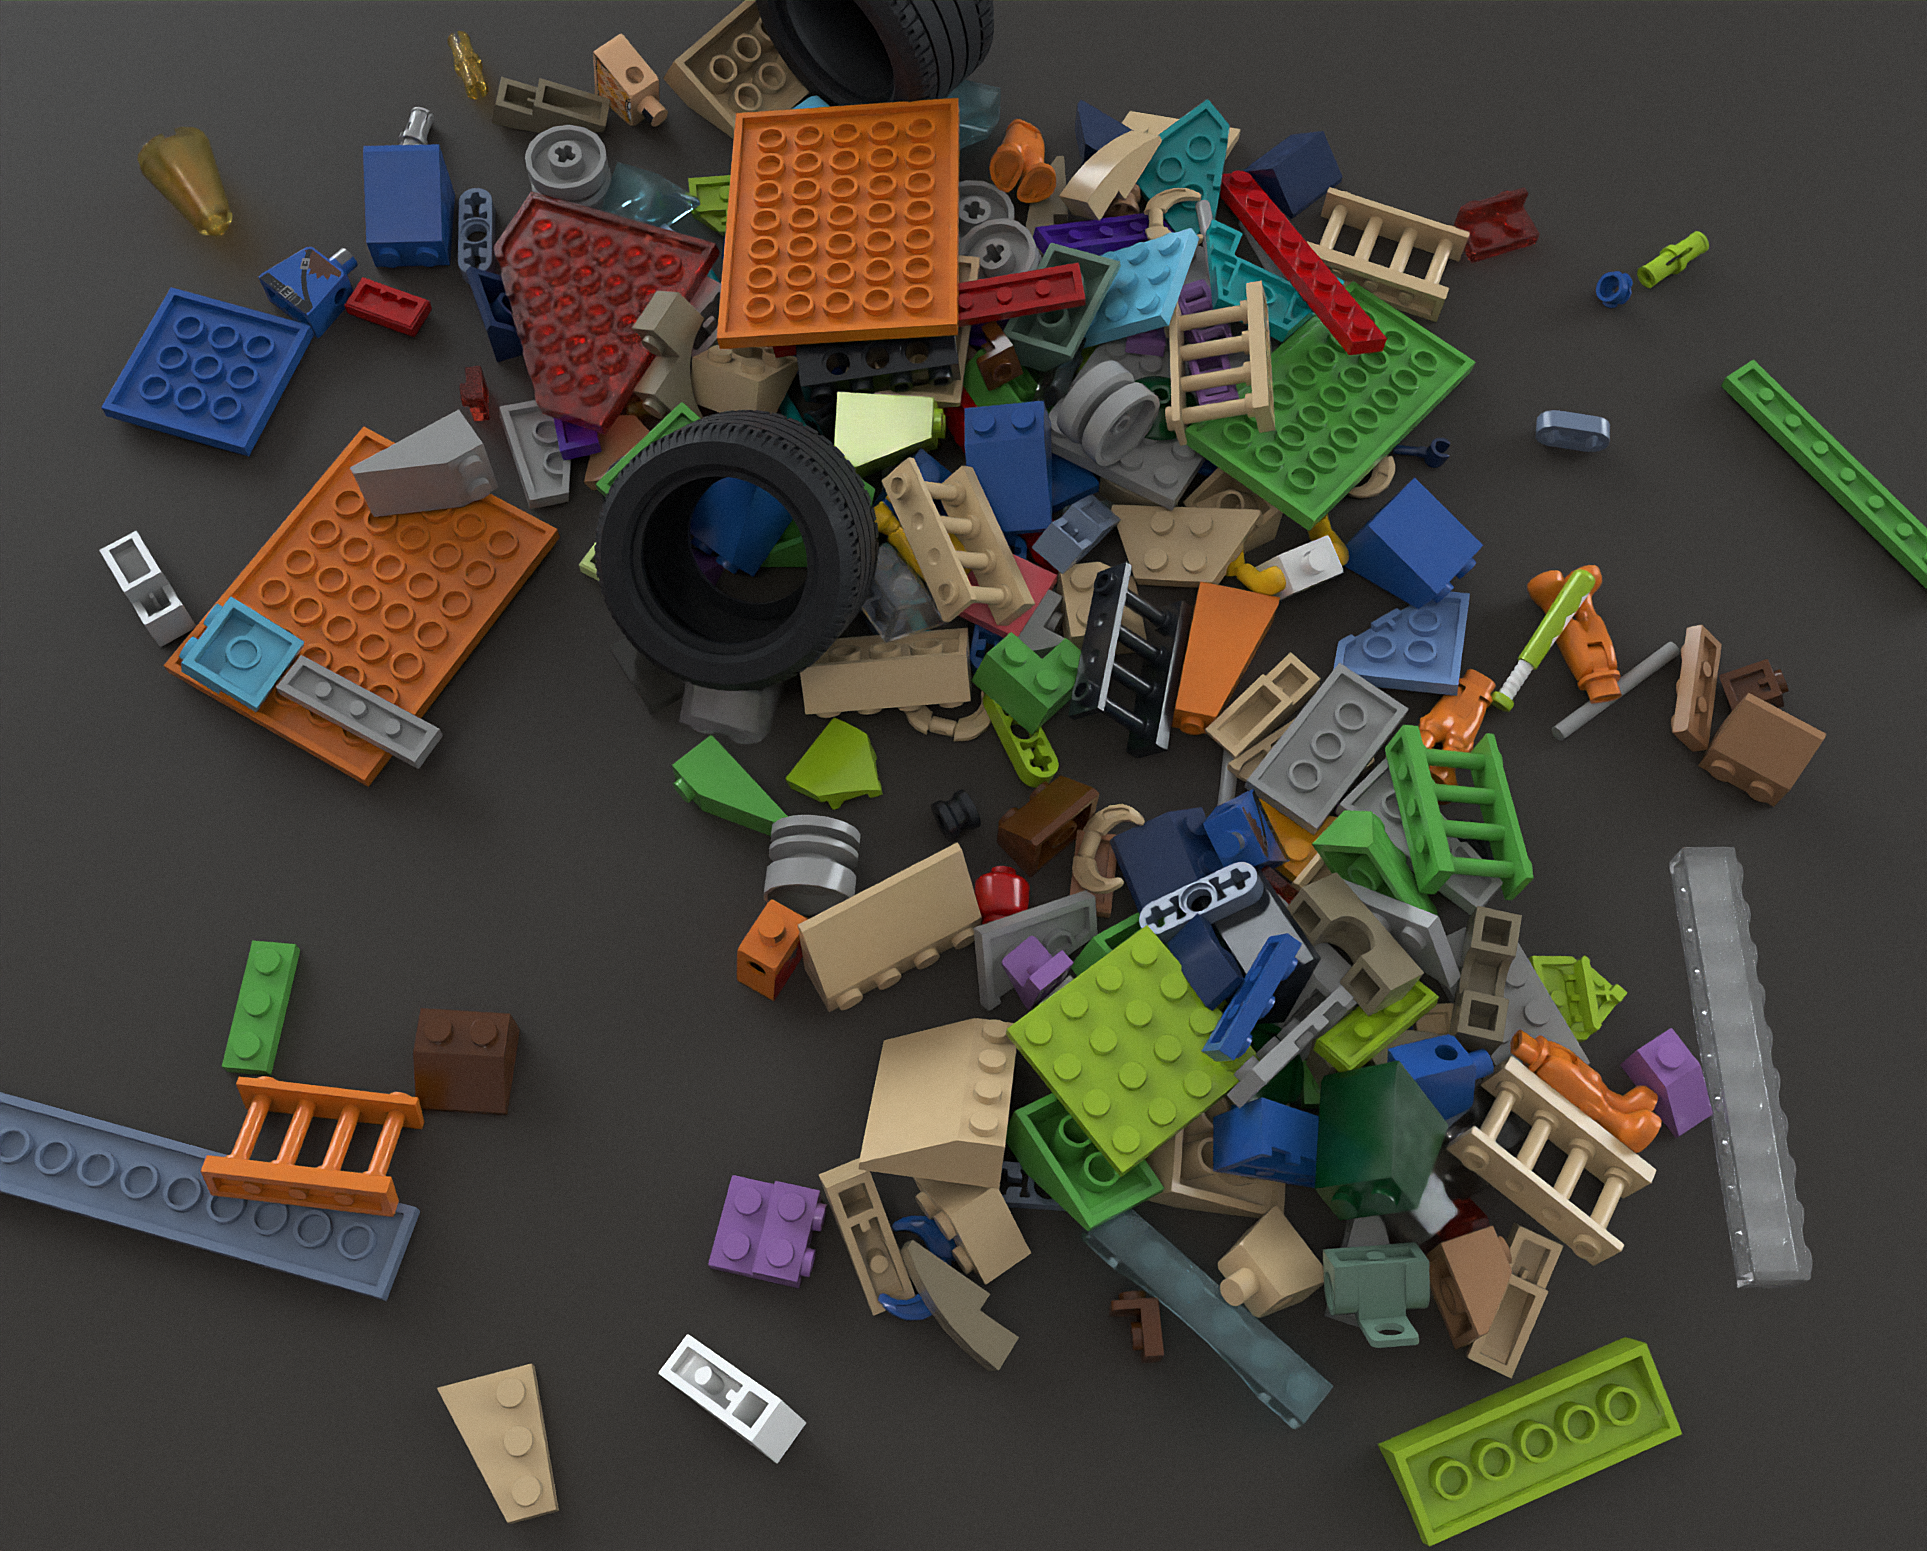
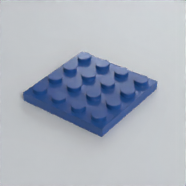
(208, 371)

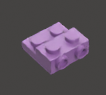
(768, 1231)

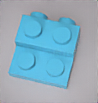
(240, 653)

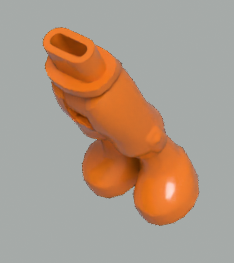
(1023, 156)
(1584, 640)
(1456, 721)
(1624, 1116)

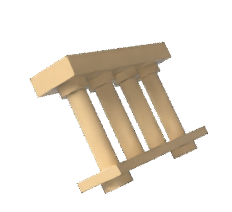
(1389, 284)
(1255, 372)
(975, 527)
(1574, 1133)

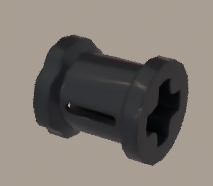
(823, 419)

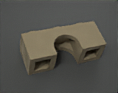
(1335, 915)
(1479, 999)

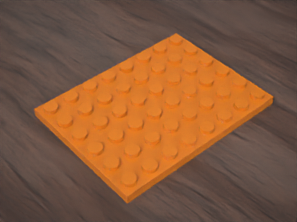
(842, 225)
(379, 599)

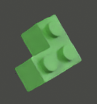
(1026, 684)

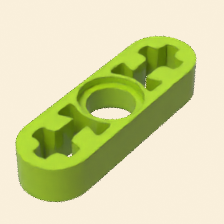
(1020, 749)

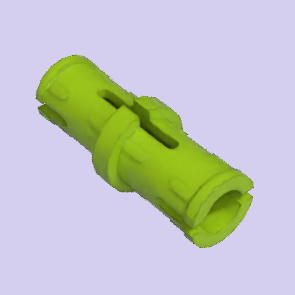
(1688, 249)

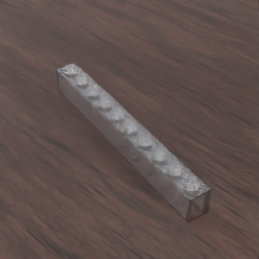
(1739, 1071)

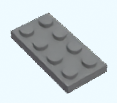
(1326, 748)
(1529, 1004)

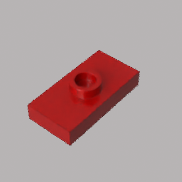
(388, 307)

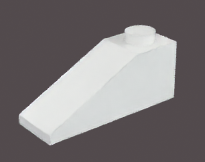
(733, 1398)

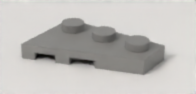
(536, 454)

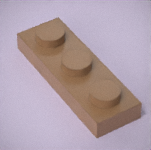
(1696, 688)

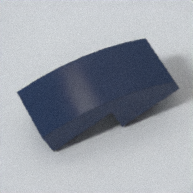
(1205, 963)

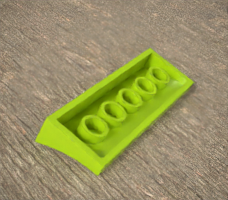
(1531, 1439)

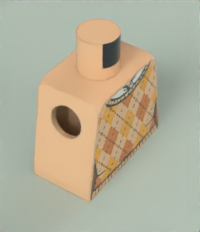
(628, 82)

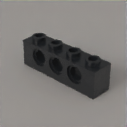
(899, 375)

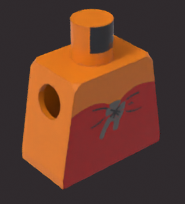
(773, 946)

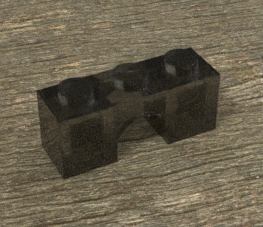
(1435, 1206)

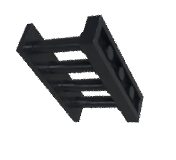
(1161, 667)

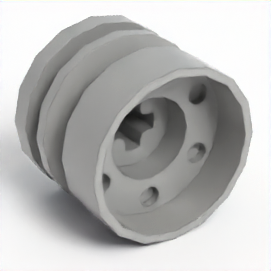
(811, 863)

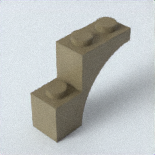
(668, 331)

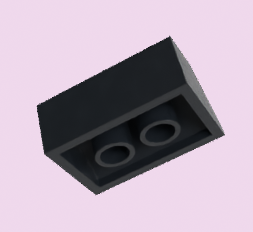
(1246, 933)

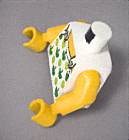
(1296, 568)

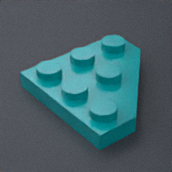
(1189, 158)

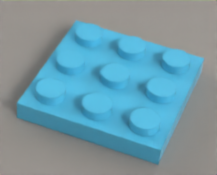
(1144, 287)

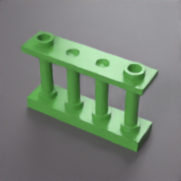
(1426, 827)

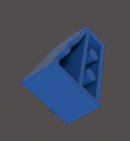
(1266, 1142)

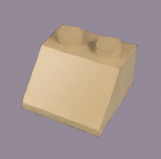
(1077, 592)

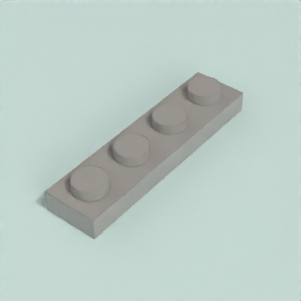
(359, 711)

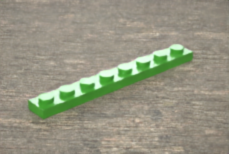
(1831, 466)

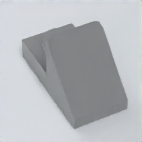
(1043, 625)

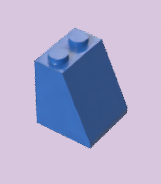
(408, 205)
(738, 524)
(1413, 547)

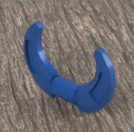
(938, 1245)

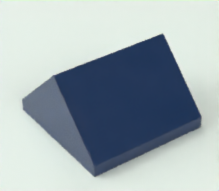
(1297, 172)
(495, 313)

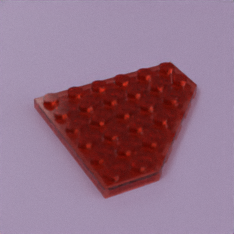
(577, 292)

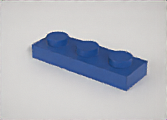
(1253, 998)

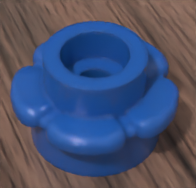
(1606, 288)

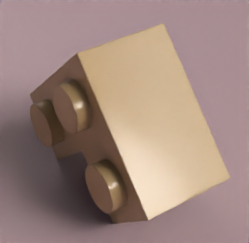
(978, 1223)

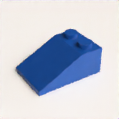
(1013, 463)

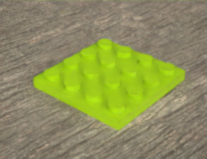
(1128, 1050)

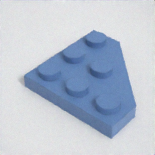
(1411, 647)

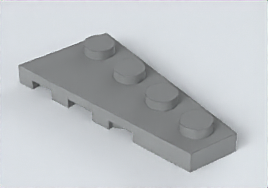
(1378, 795)

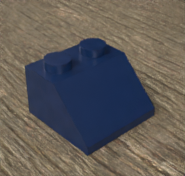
(1165, 855)

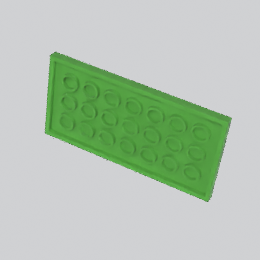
(1333, 411)

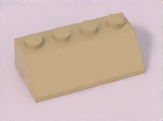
(903, 673)

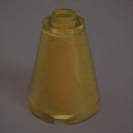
(188, 178)

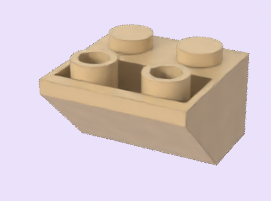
(741, 378)

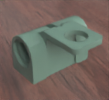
(1378, 1288)

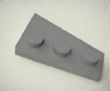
(1057, 926)
(1416, 932)
(1277, 1053)

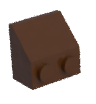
(1046, 822)
(464, 1060)

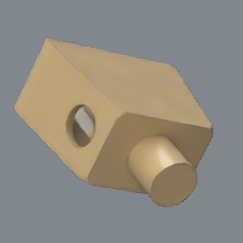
(1269, 1267)

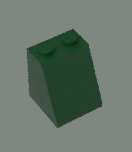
(1375, 1141)

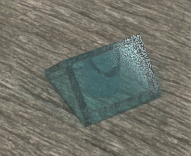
(646, 197)

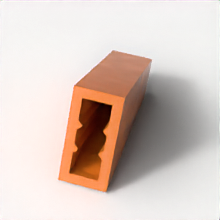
(1219, 647)

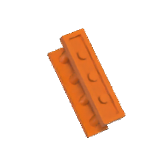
(320, 1186)

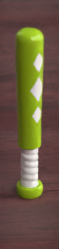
(1552, 625)

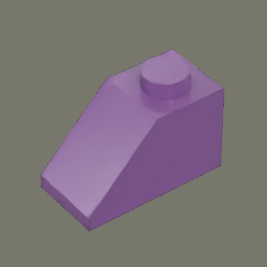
(1677, 1079)

